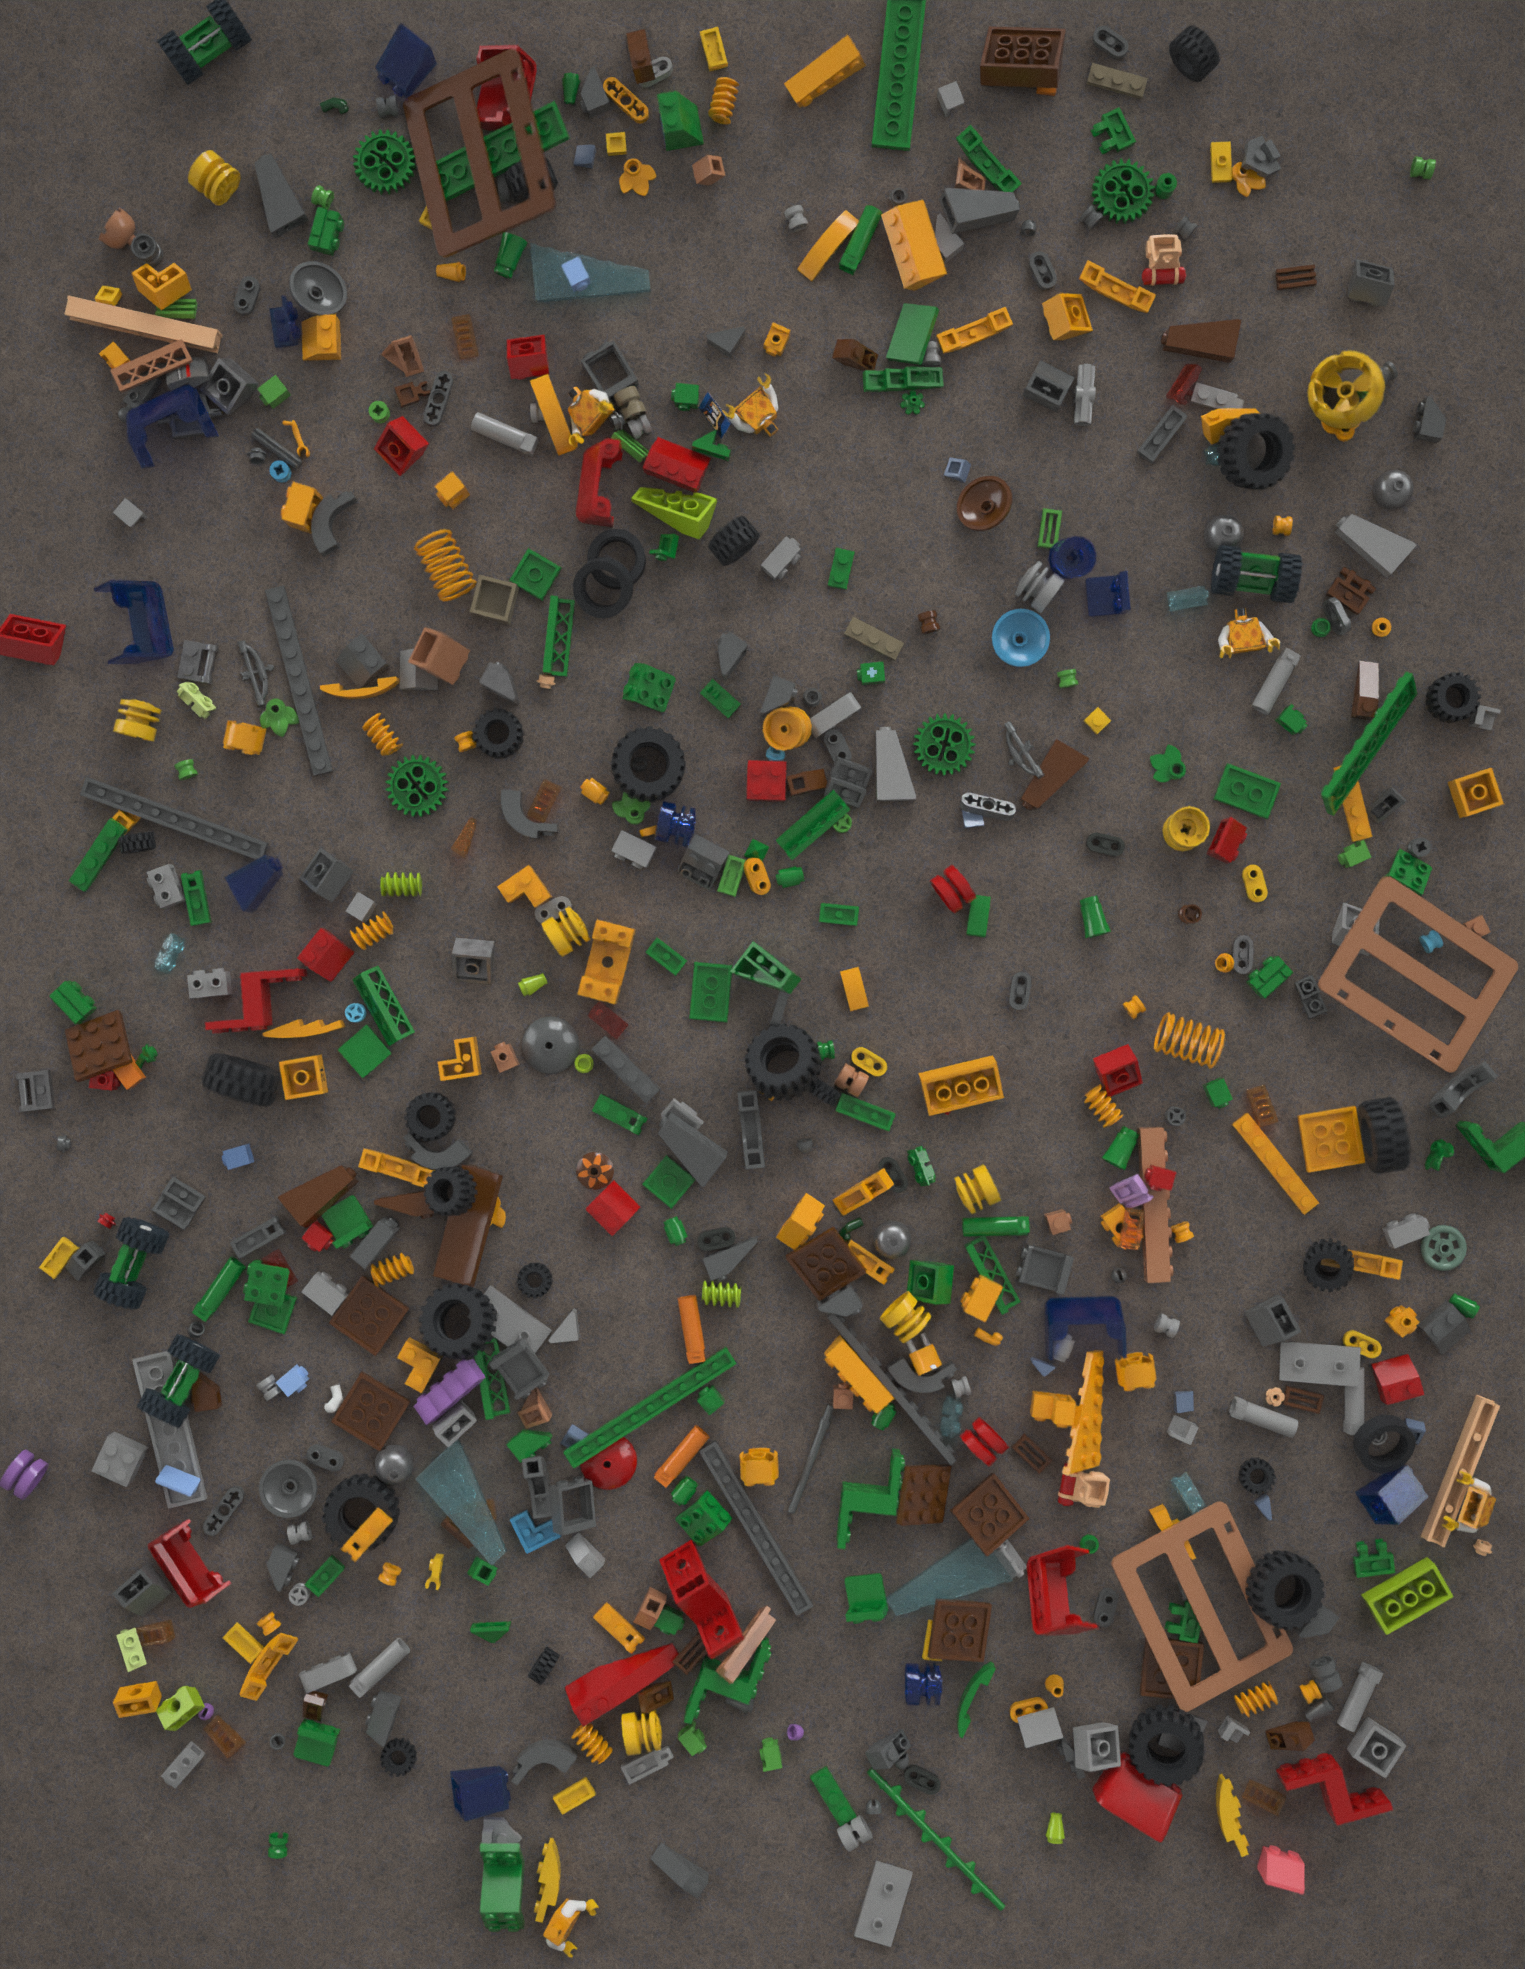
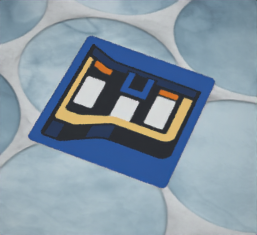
(714, 415)

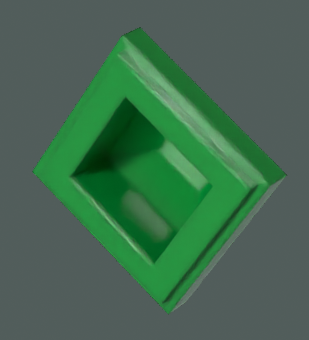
(756, 850)

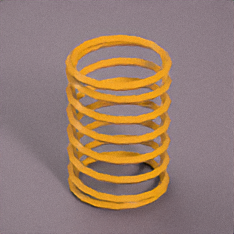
(431, 550)
(1194, 1040)

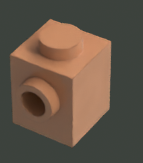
(708, 170)
(504, 1057)
(1058, 1221)
(842, 1396)

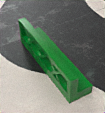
(551, 636)
(812, 824)
(379, 1007)
(984, 1272)
(485, 1388)

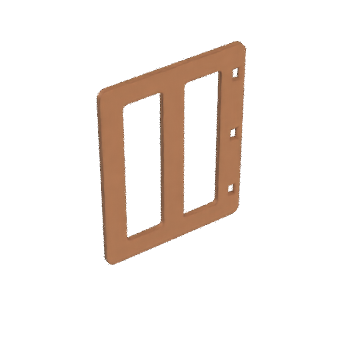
(1363, 937)
(1172, 1543)

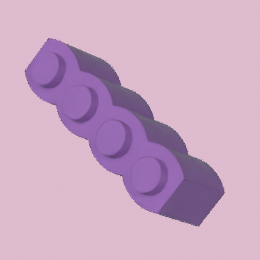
(449, 1391)

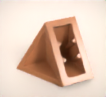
(967, 178)
(404, 355)
(534, 1410)

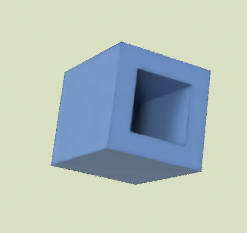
(237, 1156)

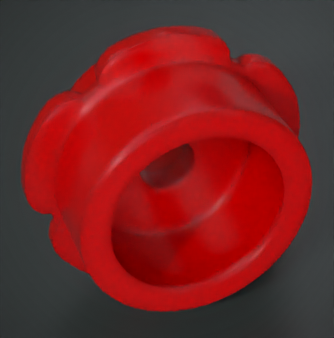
(106, 1220)

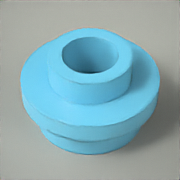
(775, 755)

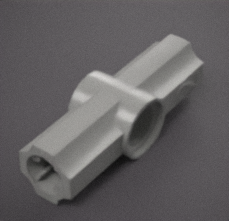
(1085, 394)

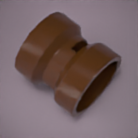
(928, 622)
(1194, 914)

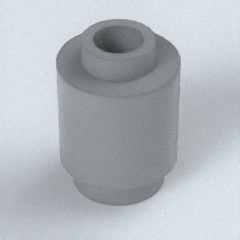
(1063, 1348)

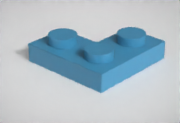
(529, 1534)

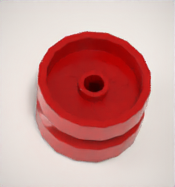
(955, 887)
(983, 1442)

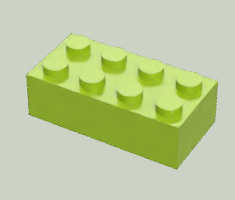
(1407, 1595)

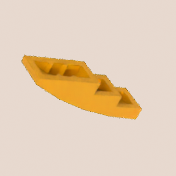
(298, 1029)

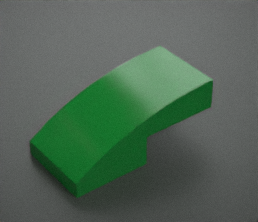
(978, 916)

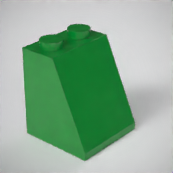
(679, 121)

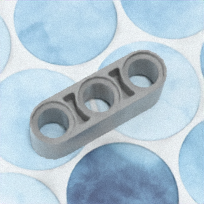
(834, 714)
(327, 1673)

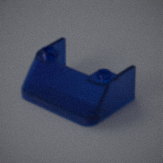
(182, 400)
(147, 620)
(1066, 1311)

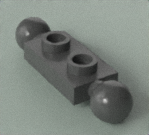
(140, 394)

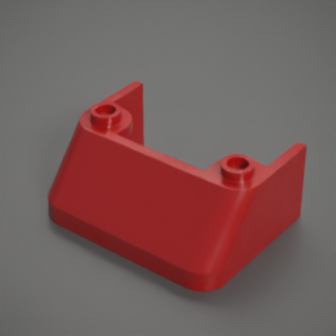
(184, 1566)
(1049, 1592)

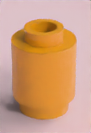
(594, 791)

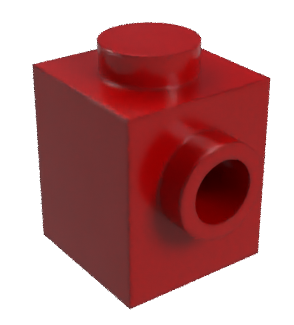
(105, 1081)
(1159, 1178)
(318, 1237)

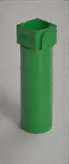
(860, 239)
(995, 1226)
(219, 1289)

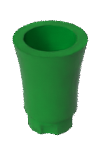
(509, 254)
(1093, 917)
(1121, 1148)

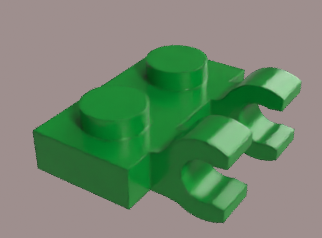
(1117, 129)
(1373, 1564)
(1189, 1628)

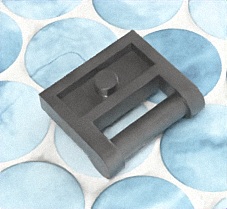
(191, 661)
(40, 1090)

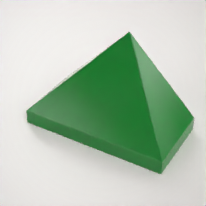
(490, 1630)

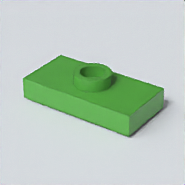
(731, 876)

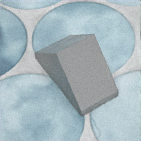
(567, 1330)

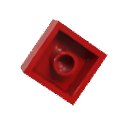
(766, 781)

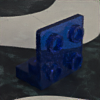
(284, 324)
(1108, 595)

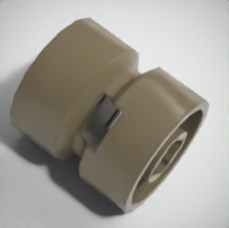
(629, 402)

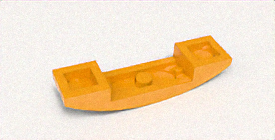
(827, 245)
(1116, 289)
(974, 332)
(552, 414)
(384, 685)
(394, 1167)
(1371, 1264)
(264, 1664)

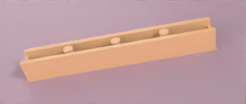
(142, 324)
(1464, 1459)

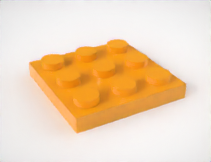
(1331, 1139)

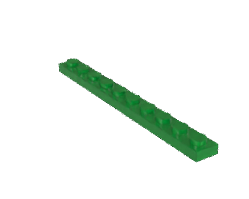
(649, 1407)

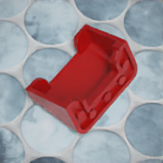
(492, 100)
(591, 507)
(1136, 1799)

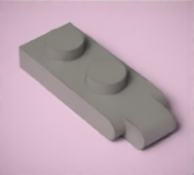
(1214, 397)
(646, 1764)

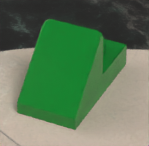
(706, 446)

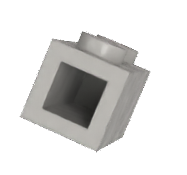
(781, 557)
(1406, 1231)
(182, 1765)

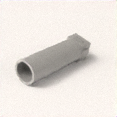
(504, 433)
(1275, 681)
(1354, 1406)
(1263, 1417)
(379, 1667)
(1359, 1696)

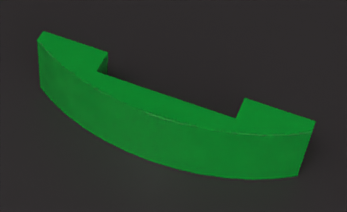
(986, 162)
(982, 1676)

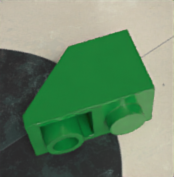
(527, 1442)

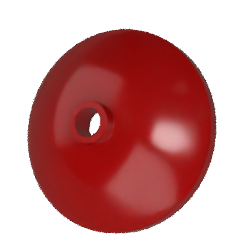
(622, 1468)

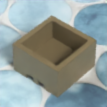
(494, 599)

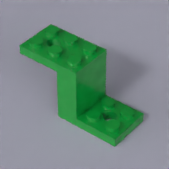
(1498, 1155)
(869, 1498)
(741, 1689)
(502, 1886)

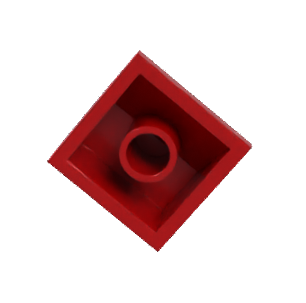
(527, 357)
(400, 445)
(1227, 840)
(325, 954)
(1118, 1070)
(612, 1208)
(1397, 1379)

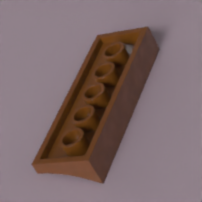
(467, 1233)

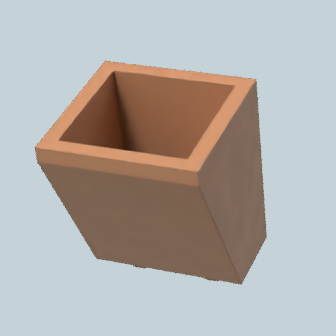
(439, 655)

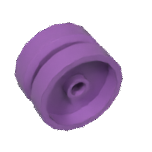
(24, 1474)

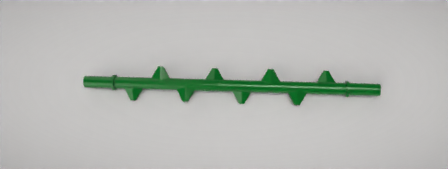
(928, 1835)

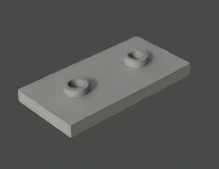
(515, 1322)
(1320, 1363)
(883, 1903)

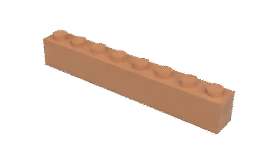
(1155, 1224)

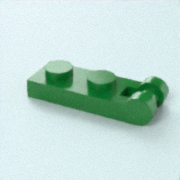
(196, 898)
(619, 1114)

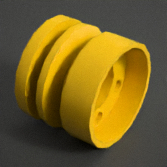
(214, 177)
(137, 719)
(1189, 818)
(566, 931)
(977, 1189)
(909, 1320)
(641, 1732)

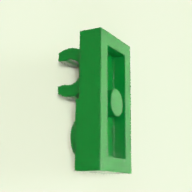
(720, 698)

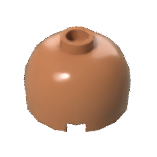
(119, 230)

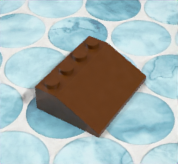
(1022, 57)

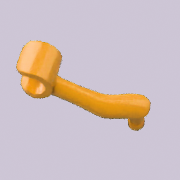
(297, 437)

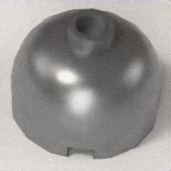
(1393, 489)
(1223, 531)
(892, 1239)
(394, 1464)

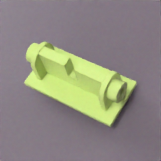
(190, 693)
(131, 1649)

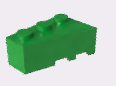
(764, 969)

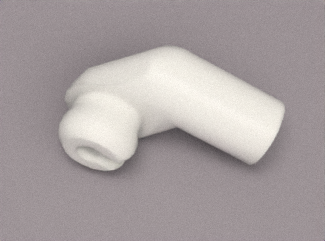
(336, 1401)

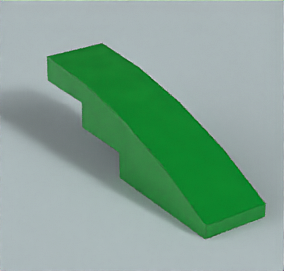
(903, 379)

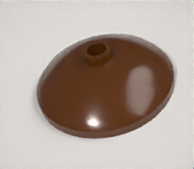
(978, 497)

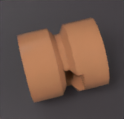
(856, 1085)

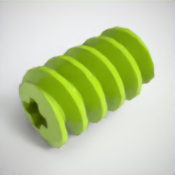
(401, 885)
(721, 1294)

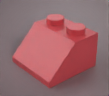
(1282, 1869)

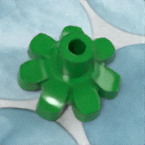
(910, 405)

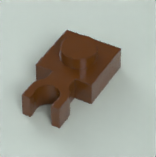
(408, 394)

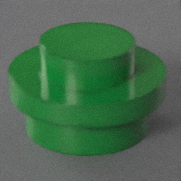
(1320, 627)
(1089, 1542)

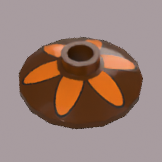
(601, 1163)

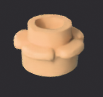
(546, 681)
(1271, 1393)
(1482, 1548)

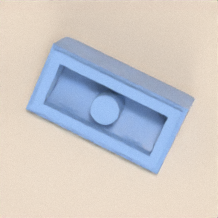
(178, 1480)

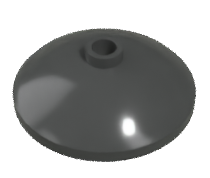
(322, 281)
(564, 1042)
(278, 1496)

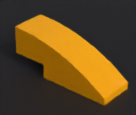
(863, 1192)
(1164, 1521)

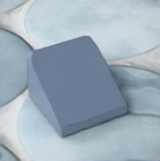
(585, 156)
(957, 469)
(972, 820)
(1042, 1366)
(1183, 1401)
(1417, 1428)
(572, 1436)
(1263, 1505)

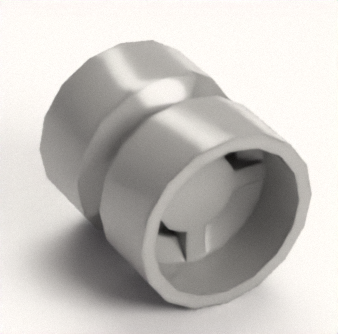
(848, 1835)

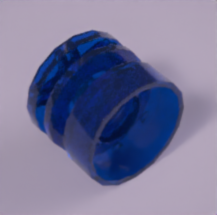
(1083, 556)
(675, 824)
(922, 1684)

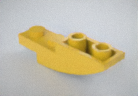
(1227, 1813)
(549, 1878)

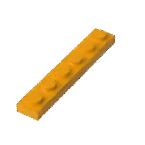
(1275, 1163)

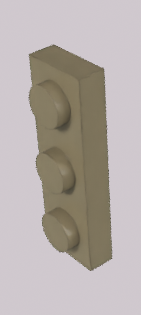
(1117, 81)
(873, 638)

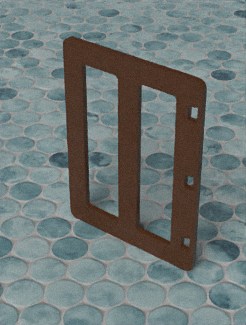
(461, 89)

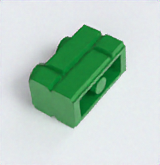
(325, 231)
(1269, 976)
(73, 1001)

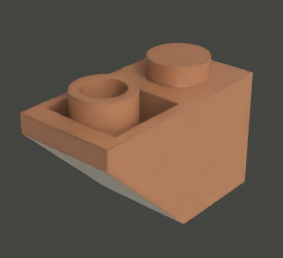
(650, 1608)

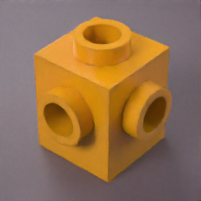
(1402, 1320)

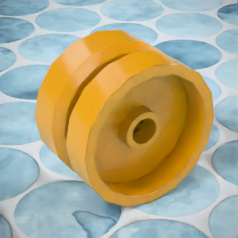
(787, 728)

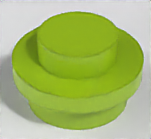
(584, 1063)

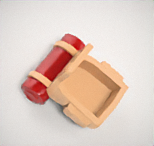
(1164, 262)
(1084, 1487)

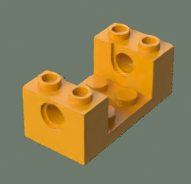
(604, 982)

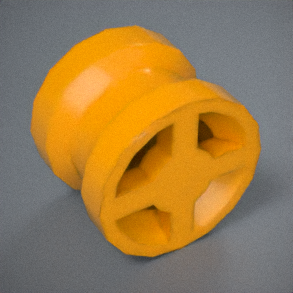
(1282, 525)
(465, 741)
(1134, 1007)
(1182, 1232)
(389, 1574)
(268, 1623)
(1310, 1691)

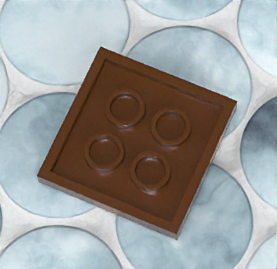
(98, 1046)
(826, 1263)
(369, 1315)
(371, 1411)
(923, 1494)
(989, 1514)
(959, 1630)
(1152, 1680)

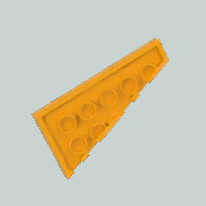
(1087, 1419)

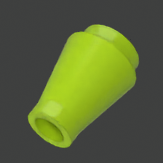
(532, 984)
(1055, 1829)

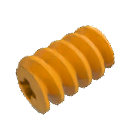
(721, 99)
(381, 736)
(372, 931)
(1103, 1106)
(391, 1270)
(1256, 1699)
(592, 1742)

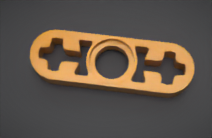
(626, 108)

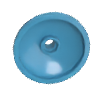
(1021, 624)

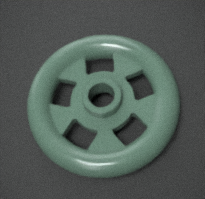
(1443, 1264)

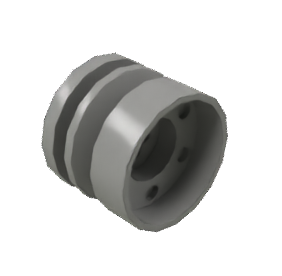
(1039, 586)

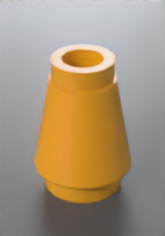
(452, 271)
(1055, 1685)

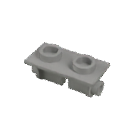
(1010, 1559)

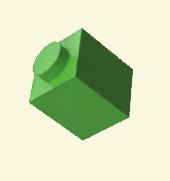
(273, 392)

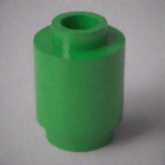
(1165, 186)
(790, 877)
(675, 1231)
(884, 1417)
(684, 1491)

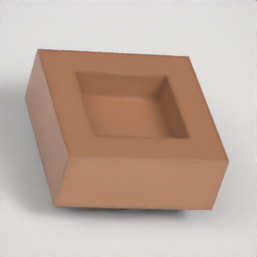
(1477, 926)

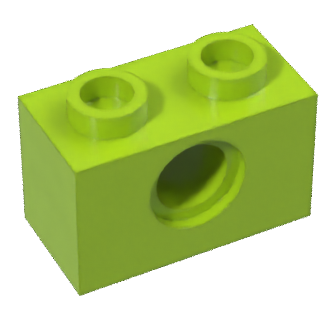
(189, 1702)

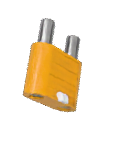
(925, 1358)

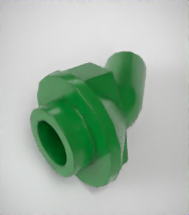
(149, 1054)

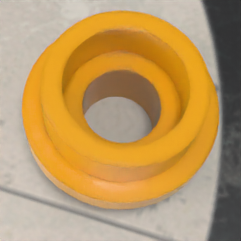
(1377, 631)
(1220, 965)

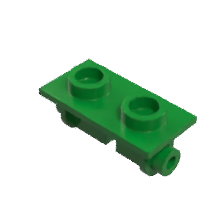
(923, 1174)

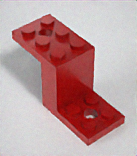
(256, 1000)
(701, 1599)
(1338, 1803)

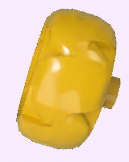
(1346, 413)

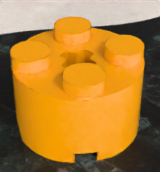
(244, 737)
(1136, 1371)
(759, 1467)

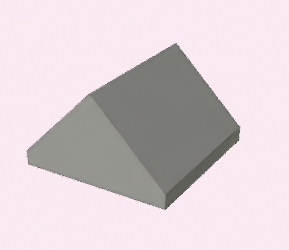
(413, 677)
(1039, 1727)

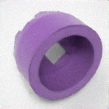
(209, 1714)
(795, 1732)

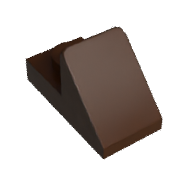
(655, 1696)
(314, 1705)

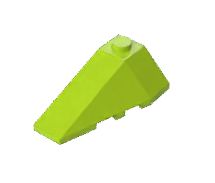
(683, 512)

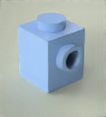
(576, 274)
(293, 1380)

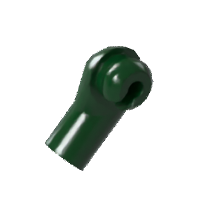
(333, 103)
(850, 1226)

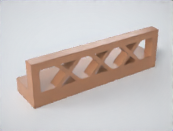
(148, 362)
(742, 1651)

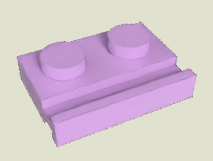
(1131, 1192)

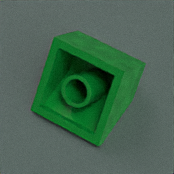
(930, 1281)

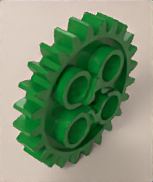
(395, 149)
(1137, 182)
(927, 739)
(430, 775)

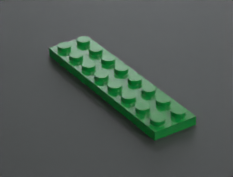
(898, 74)
(501, 150)
(1369, 744)

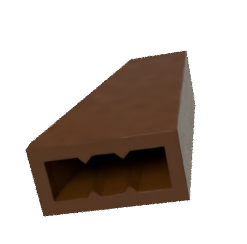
(1204, 340)
(1058, 767)
(316, 1196)

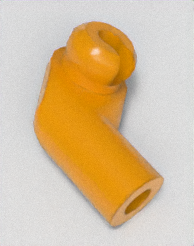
(988, 1338)

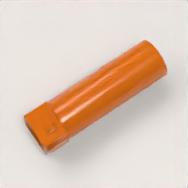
(692, 1329)
(681, 1456)

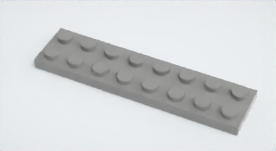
(171, 1444)

